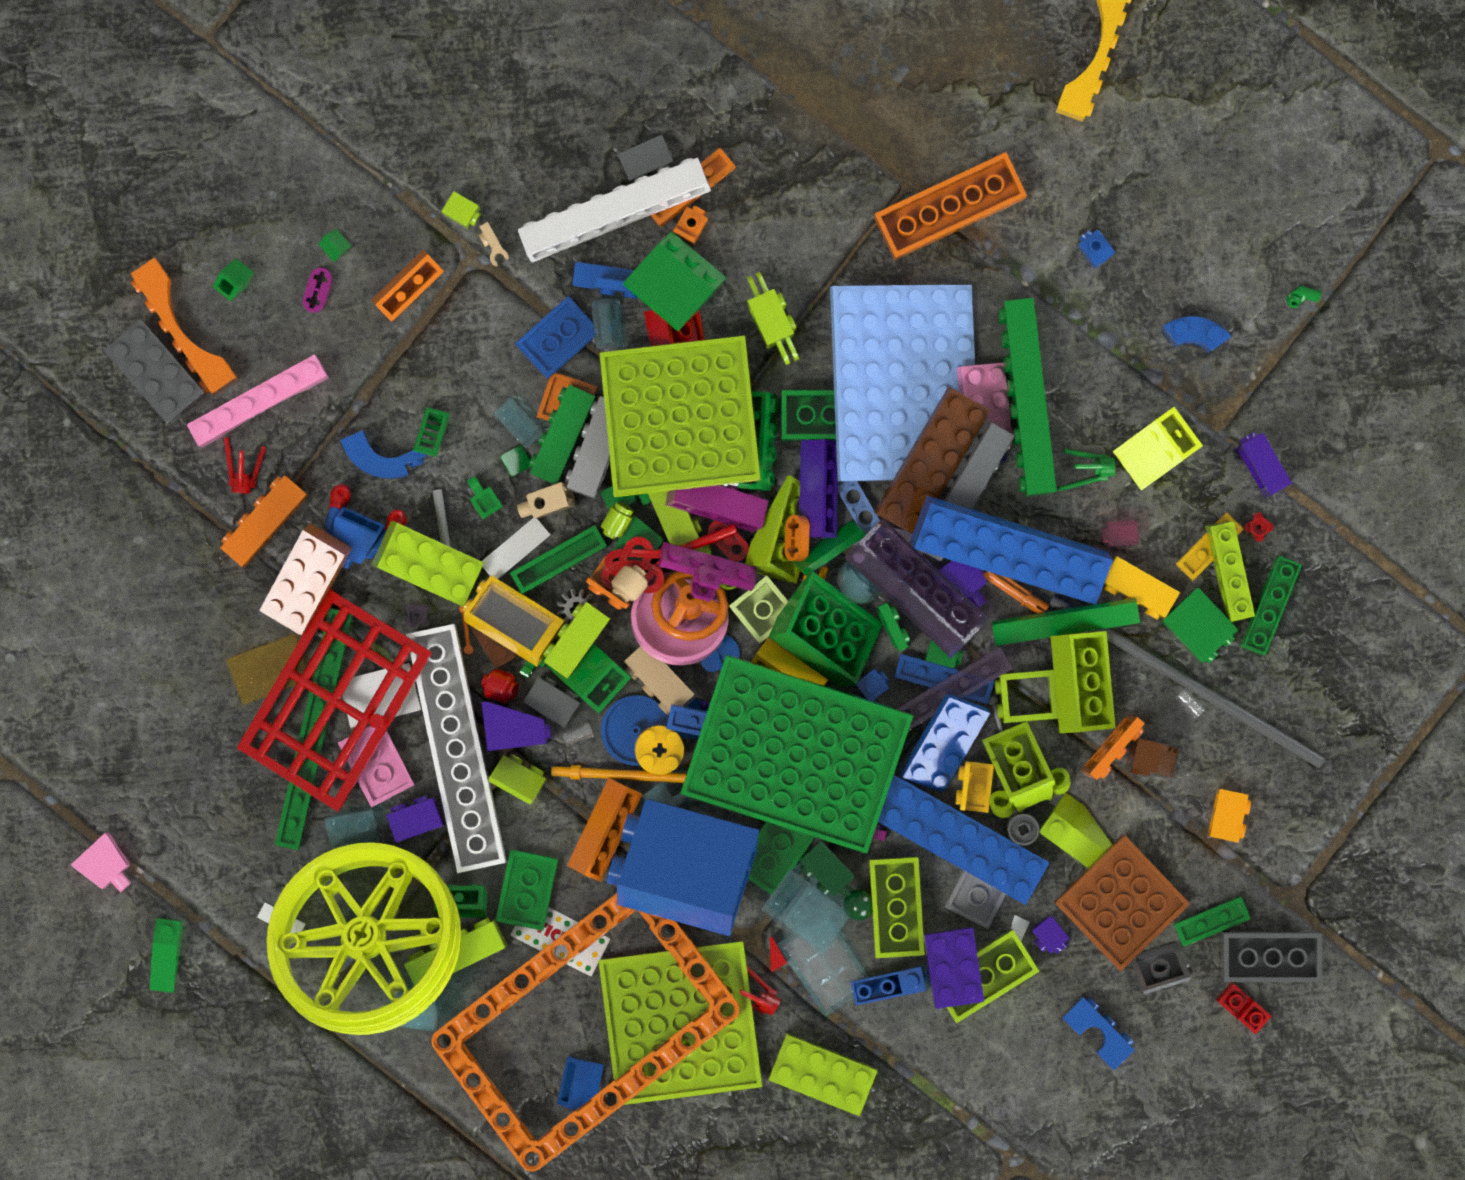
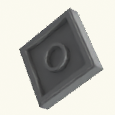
(975, 900)

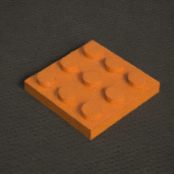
(1113, 747)

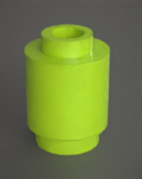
(617, 520)

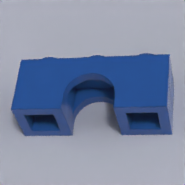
(1114, 1047)

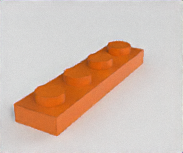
(715, 169)

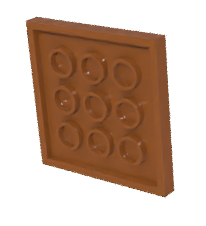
(1121, 902)

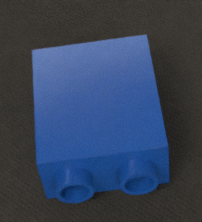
(684, 866)

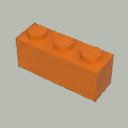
(407, 285)

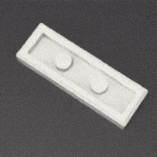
(515, 548)

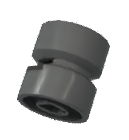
(1022, 829)

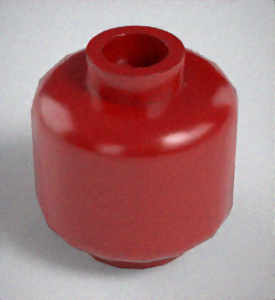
(500, 686)

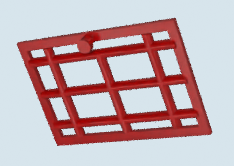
(377, 721)

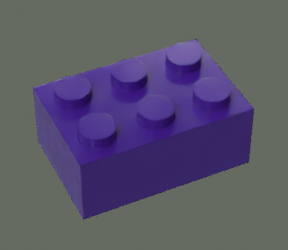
(953, 967)

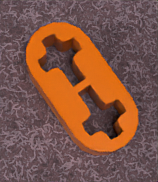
(797, 538)

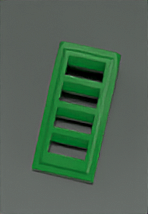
(435, 416)

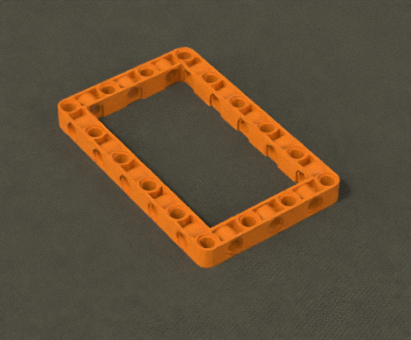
(538, 969)

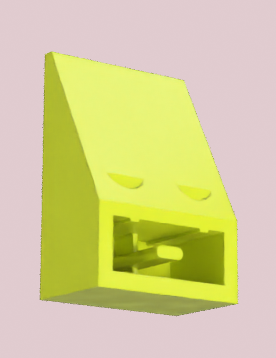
(1157, 448)

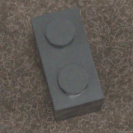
(645, 158)
(551, 701)

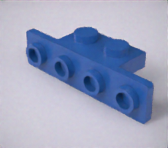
(602, 278)

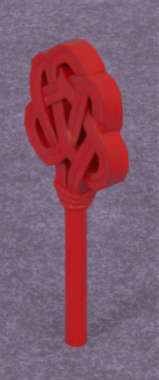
(649, 553)

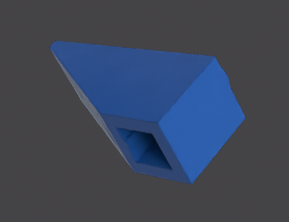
(890, 985)

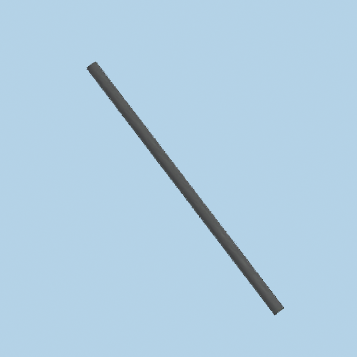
(1203, 691)

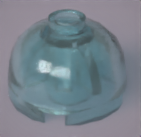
(855, 585)

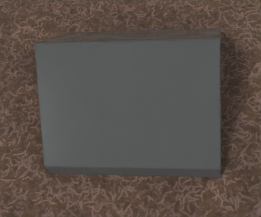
(1160, 968)

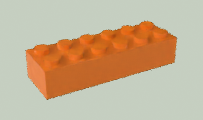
(950, 206)

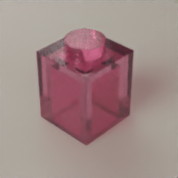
(1120, 534)

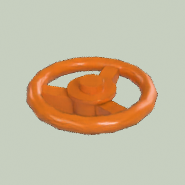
(688, 608)

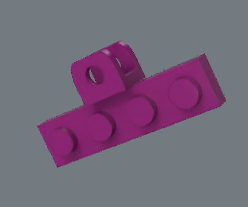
(707, 569)

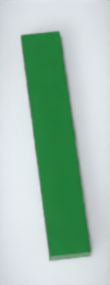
(1066, 621)

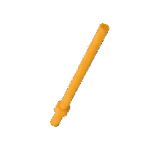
(576, 772)

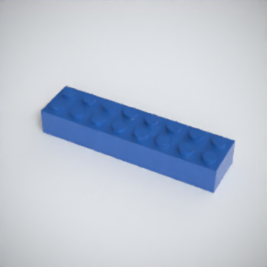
(1011, 550)
(961, 840)

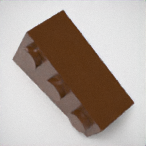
(1151, 757)

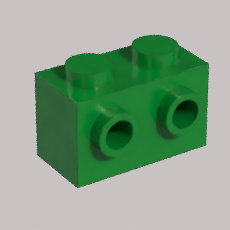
(469, 899)

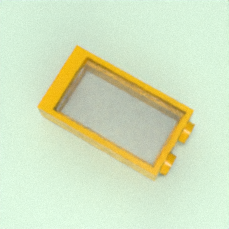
(512, 620)

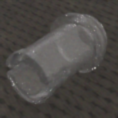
(1188, 701)
(577, 734)

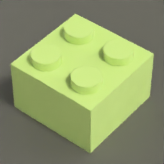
(759, 608)

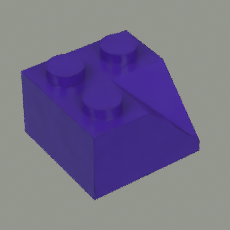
(415, 819)

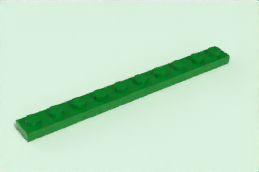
(297, 800)

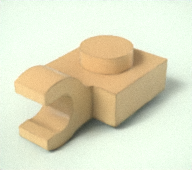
(489, 238)

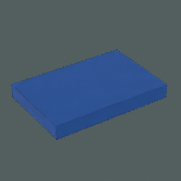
(557, 338)

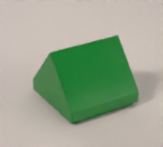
(334, 245)

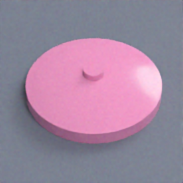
(661, 644)

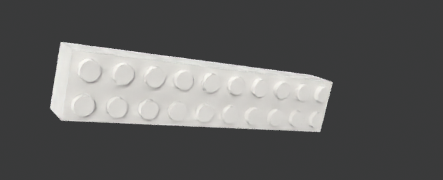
(457, 751)

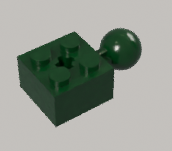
(835, 879)

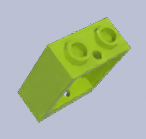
(1003, 708)

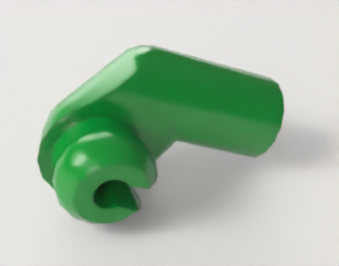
(1301, 294)

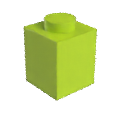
(461, 210)

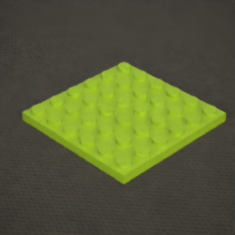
(679, 416)
(653, 999)

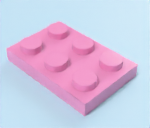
(988, 387)
(384, 773)

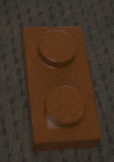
(495, 651)

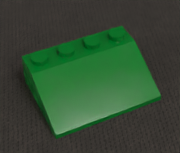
(826, 631)

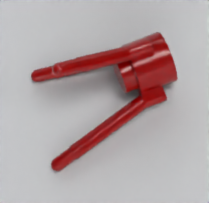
(241, 482)
(765, 1002)

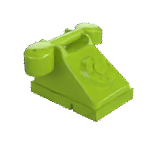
(1022, 771)

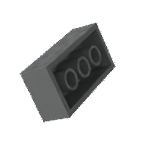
(155, 372)
(1271, 956)

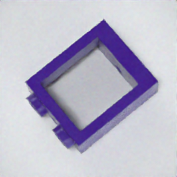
(1263, 464)

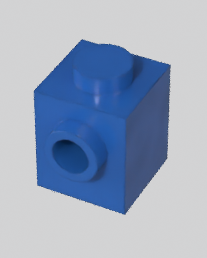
(1095, 248)
(873, 684)

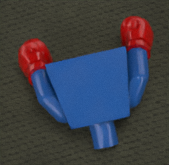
(355, 529)

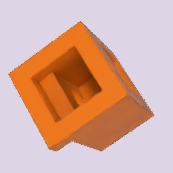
(687, 233)

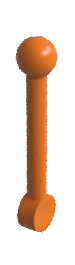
(468, 649)

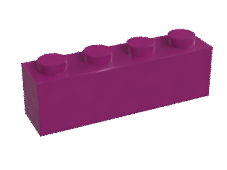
(722, 505)

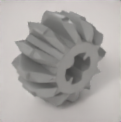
(570, 603)

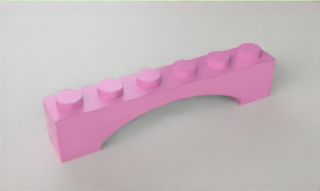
(256, 400)

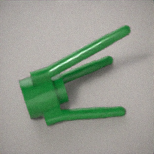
(1102, 466)

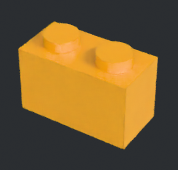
(1228, 815)

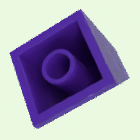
(512, 728)

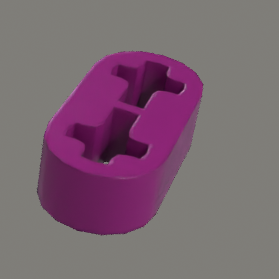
(312, 288)

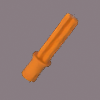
(1017, 592)

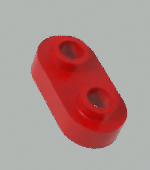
(727, 543)

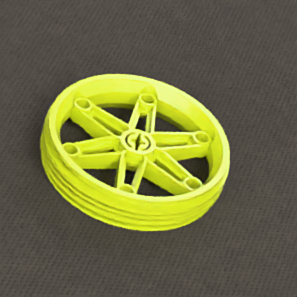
(363, 938)

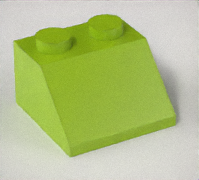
(517, 778)

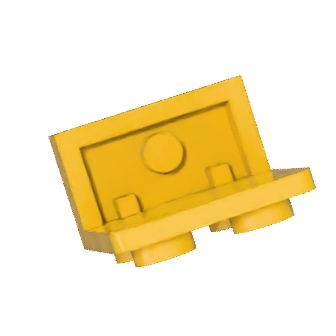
(975, 786)

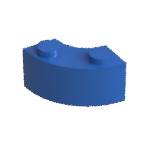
(1195, 331)

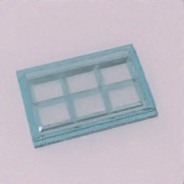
(826, 974)

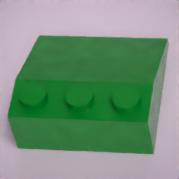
(674, 281)

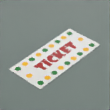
(555, 926)

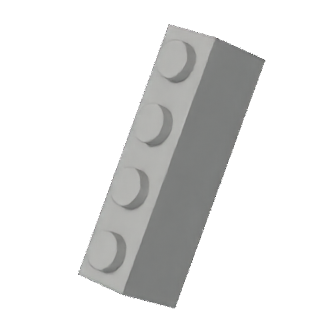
(593, 456)

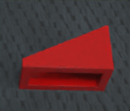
(776, 957)

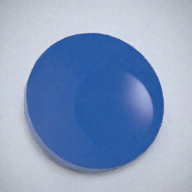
(626, 721)

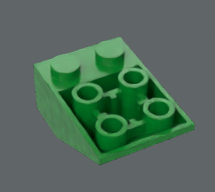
(596, 678)

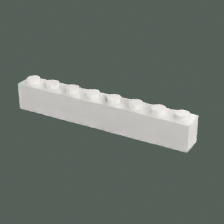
(614, 209)

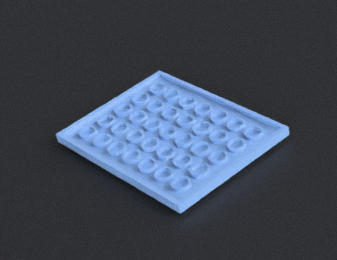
(891, 367)

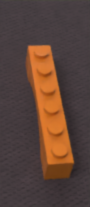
(156, 286)

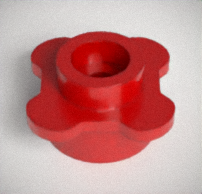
(1265, 527)

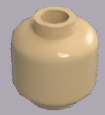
(629, 583)

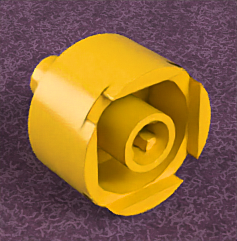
(669, 759)

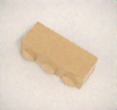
(658, 680)

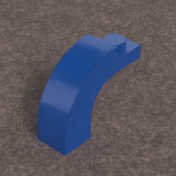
(362, 455)

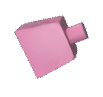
(104, 864)

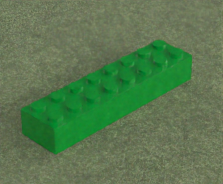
(1028, 397)

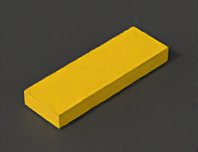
(1200, 555)

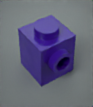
(1050, 935)

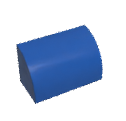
(579, 1082)

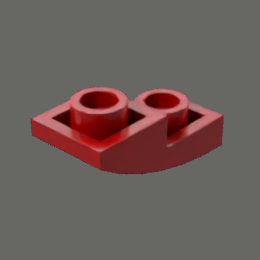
(1243, 1008)

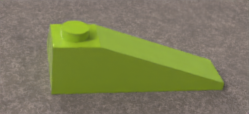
(768, 544)
(1075, 831)

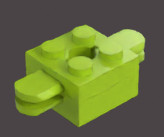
(771, 319)

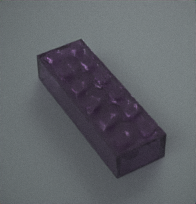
(916, 588)

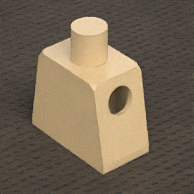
(556, 499)

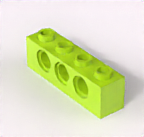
(1230, 570)

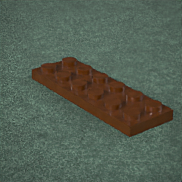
(932, 458)

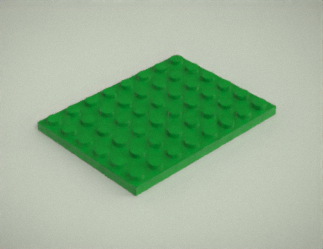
(796, 754)

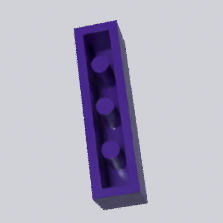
(819, 487)

